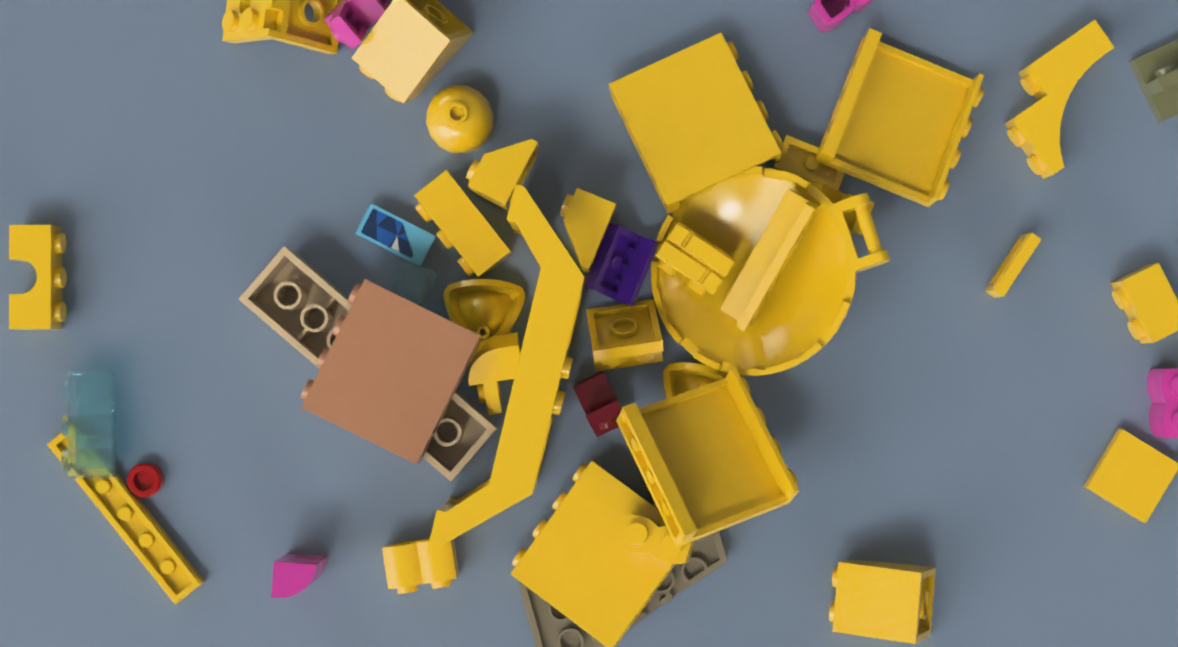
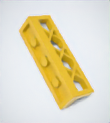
(769, 258)

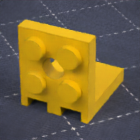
(281, 22)

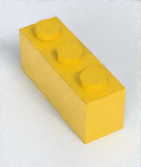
(461, 225)

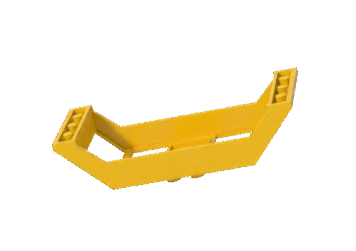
(536, 381)

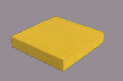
(1132, 475)

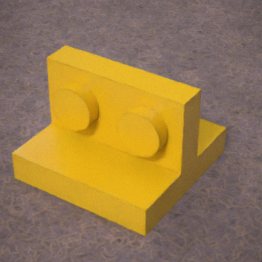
(625, 335)

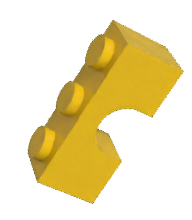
(43, 304)

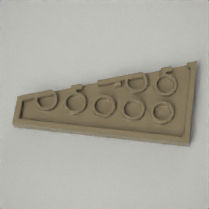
(554, 629)

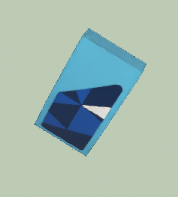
(395, 234)

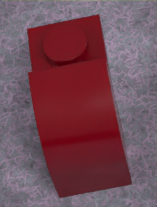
(598, 403)

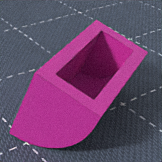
(295, 573)

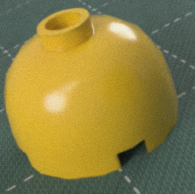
(460, 119)

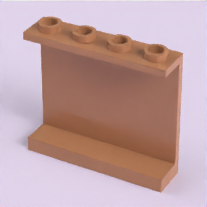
(390, 371)

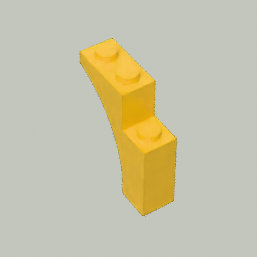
(1051, 82)

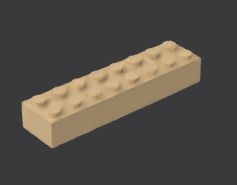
(304, 311)

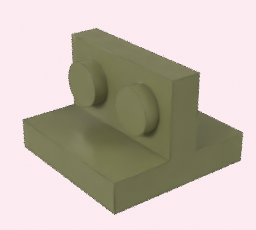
(1159, 79)

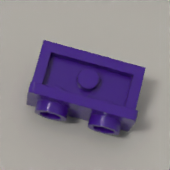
(621, 264)

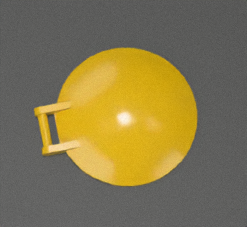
(808, 296)

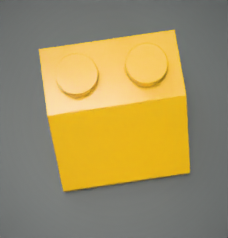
(500, 170)
(586, 223)

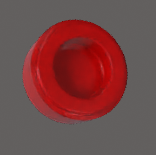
(145, 479)

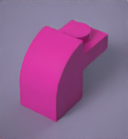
(353, 18)

